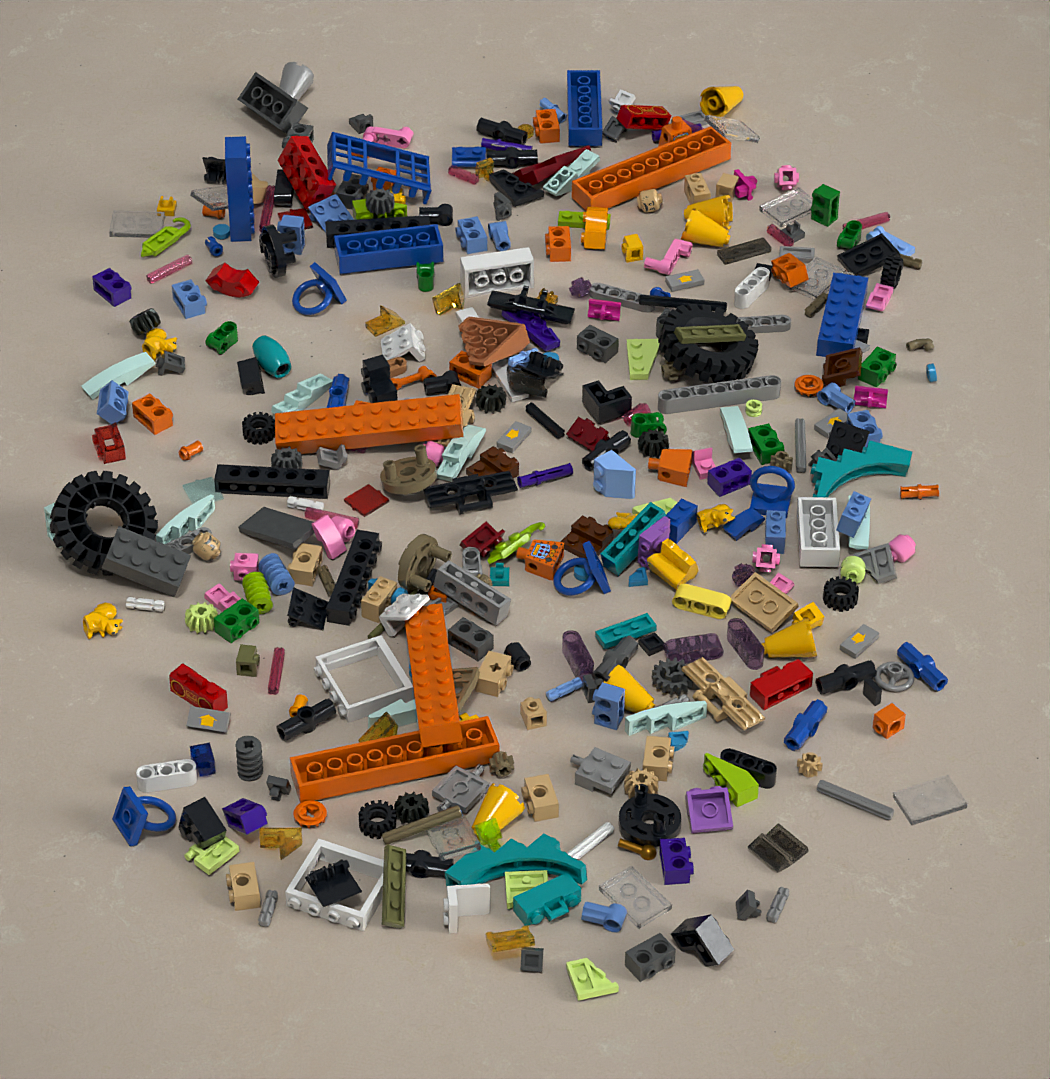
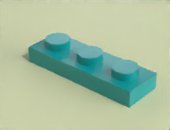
(633, 627)

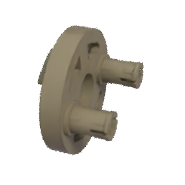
(407, 474)
(419, 561)

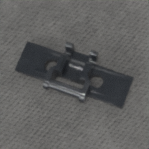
(540, 306)
(470, 485)

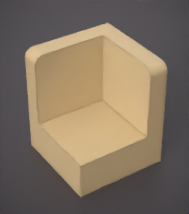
(726, 185)

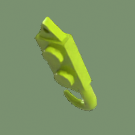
(164, 238)
(514, 542)

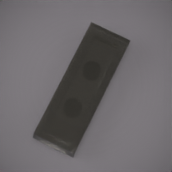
(744, 251)

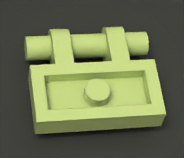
(214, 856)

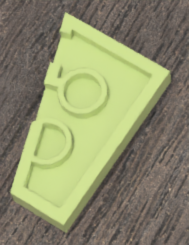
(641, 357)

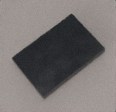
(868, 255)

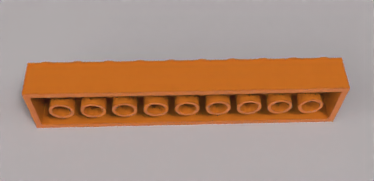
(651, 169)
(370, 424)
(433, 677)
(389, 761)

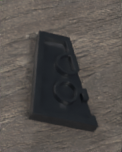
(513, 188)

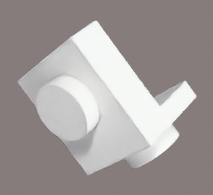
(622, 98)

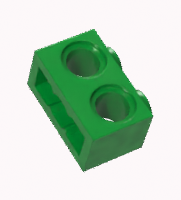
(825, 205)
(877, 367)
(764, 442)
(236, 620)

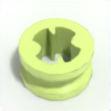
(753, 408)

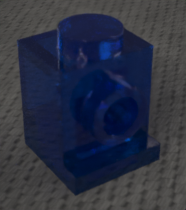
(203, 758)

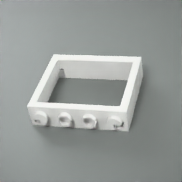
(355, 653)
(335, 912)

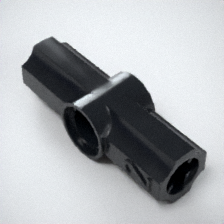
(502, 131)
(513, 157)
(615, 443)
(845, 677)
(306, 719)
(423, 863)

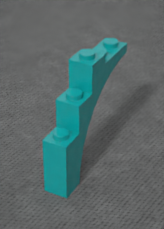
(874, 459)
(515, 856)

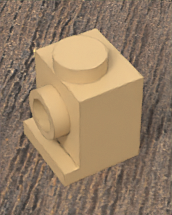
(530, 709)

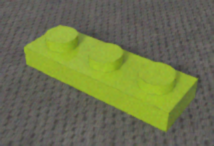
(575, 219)

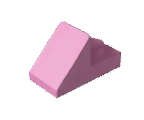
(702, 462)

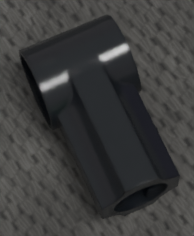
(441, 214)
(441, 383)

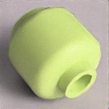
(853, 568)

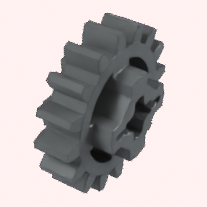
(671, 677)

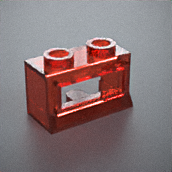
(113, 452)

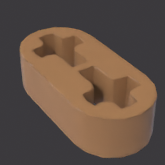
(397, 366)

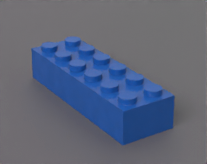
(584, 108)
(239, 188)
(388, 248)
(842, 314)

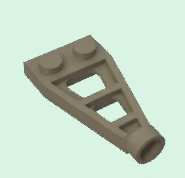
(467, 679)

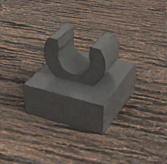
(794, 231)
(590, 686)
(277, 787)
(747, 905)
(532, 959)

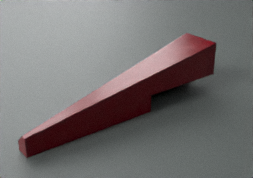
(538, 172)

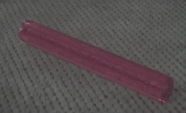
(267, 207)

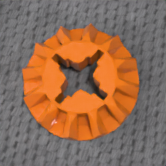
(804, 383)
(314, 808)

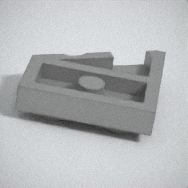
(879, 563)

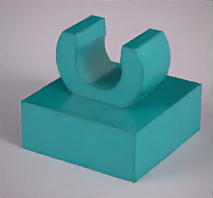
(500, 575)

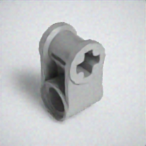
(471, 561)

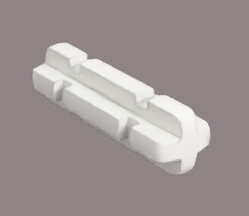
(302, 504)
(145, 604)

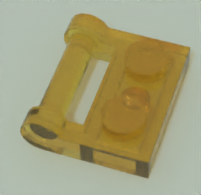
(510, 939)

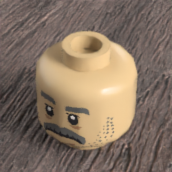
(649, 200)
(206, 546)

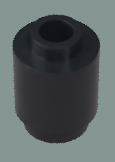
(519, 657)

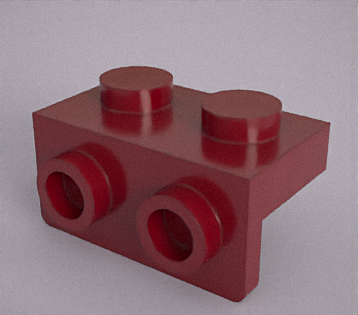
(586, 433)
(483, 539)

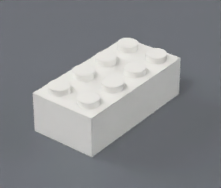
(497, 272)
(817, 532)

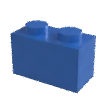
(682, 518)

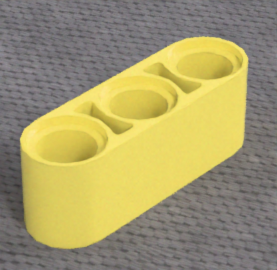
(701, 601)

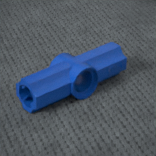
(338, 391)
(922, 666)
(805, 725)

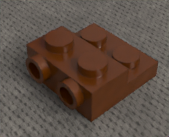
(842, 366)
(493, 462)
(586, 530)

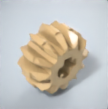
(640, 777)

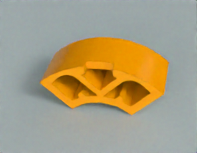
(595, 228)

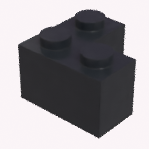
(377, 380)
(606, 404)
(201, 824)
(704, 937)

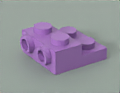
(651, 540)
(709, 809)

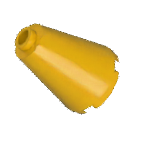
(720, 100)
(716, 209)
(704, 230)
(791, 642)
(636, 697)
(499, 804)

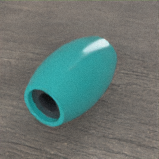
(271, 356)

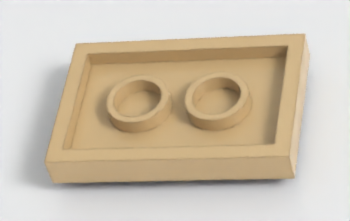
(763, 602)

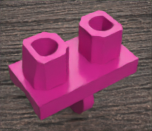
(744, 185)
(604, 309)
(870, 396)

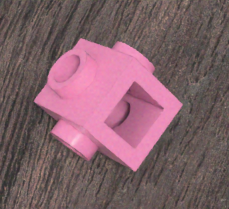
(791, 173)
(766, 550)
(244, 564)

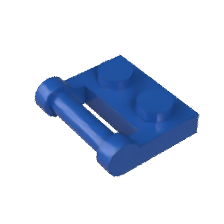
(467, 156)

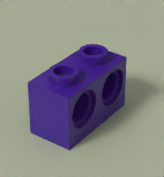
(112, 287)
(729, 477)
(245, 816)
(675, 861)

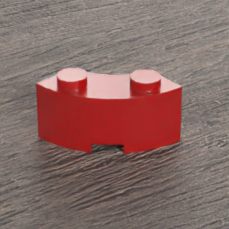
(232, 281)

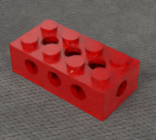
(306, 171)

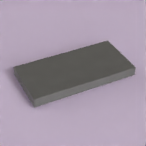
(278, 527)

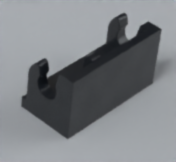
(251, 376)

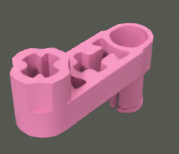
(396, 138)
(666, 265)

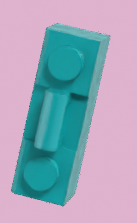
(547, 900)

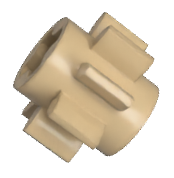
(809, 764)

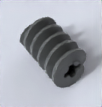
(249, 758)

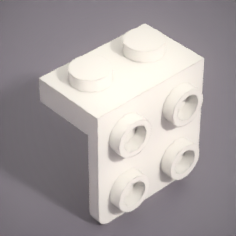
(403, 341)
(402, 609)
(465, 901)

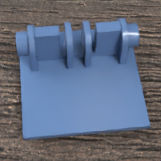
(329, 210)

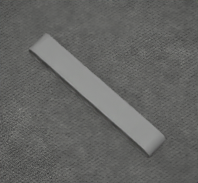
(718, 394)

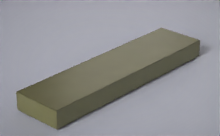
(710, 334)
(394, 886)

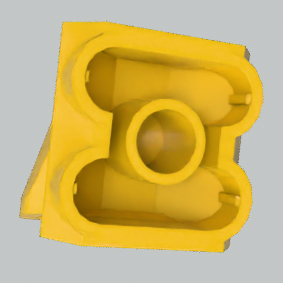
(673, 564)

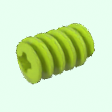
(257, 591)

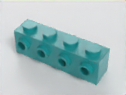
(625, 545)

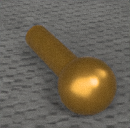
(647, 852)

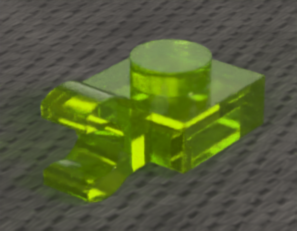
(489, 833)

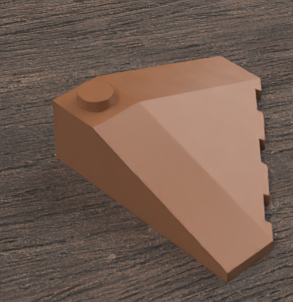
(492, 339)

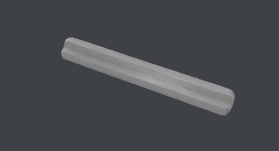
(800, 444)
(855, 799)

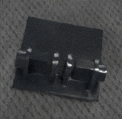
(215, 170)
(542, 366)
(846, 437)
(306, 609)
(333, 883)

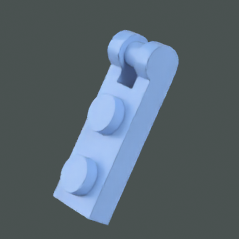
(903, 247)

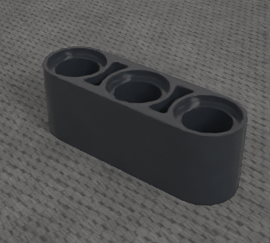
(283, 190)
(761, 770)

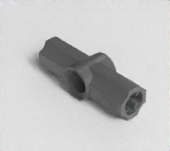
(616, 656)

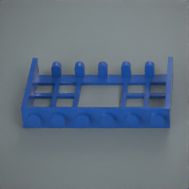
(381, 152)

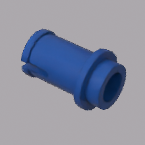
(215, 248)
(657, 291)

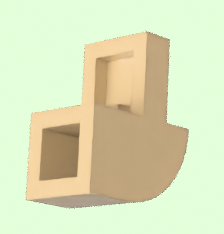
(259, 189)

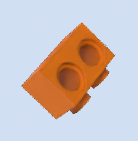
(546, 126)
(558, 243)
(789, 270)
(469, 373)
(152, 414)

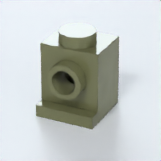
(247, 661)

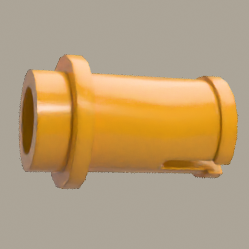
(300, 701)

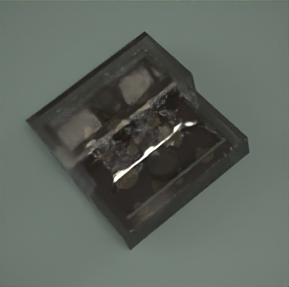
(526, 382)
(778, 848)

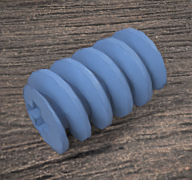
(276, 574)

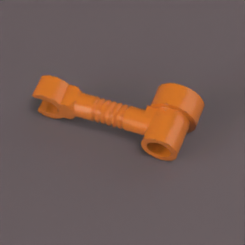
(423, 372)

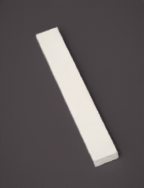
(499, 367)

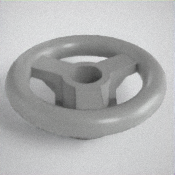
(895, 672)

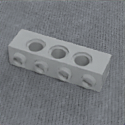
(472, 592)

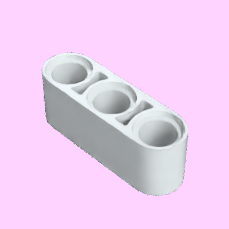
(751, 288)
(166, 775)

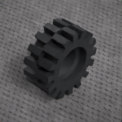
(892, 271)
(261, 421)
(840, 586)
(376, 810)

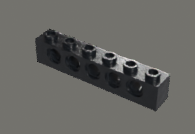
(345, 227)
(272, 481)
(353, 577)

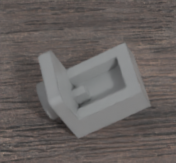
(332, 458)

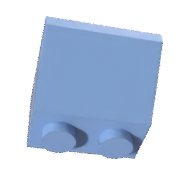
(614, 476)

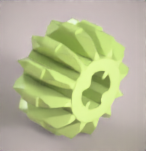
(200, 617)

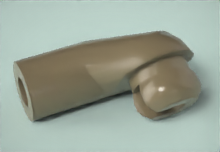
(926, 343)

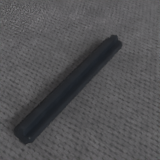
(674, 302)

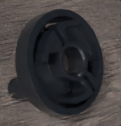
(271, 245)
(649, 807)

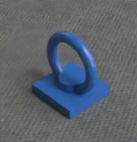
(325, 284)
(768, 496)
(593, 569)
(131, 815)

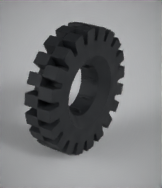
(727, 365)
(90, 491)

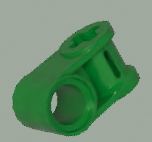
(850, 235)
(425, 276)
(223, 337)
(643, 422)

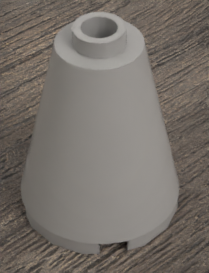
(296, 79)

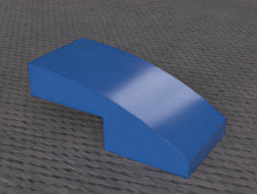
(744, 521)

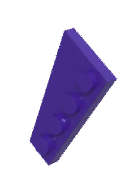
(535, 327)

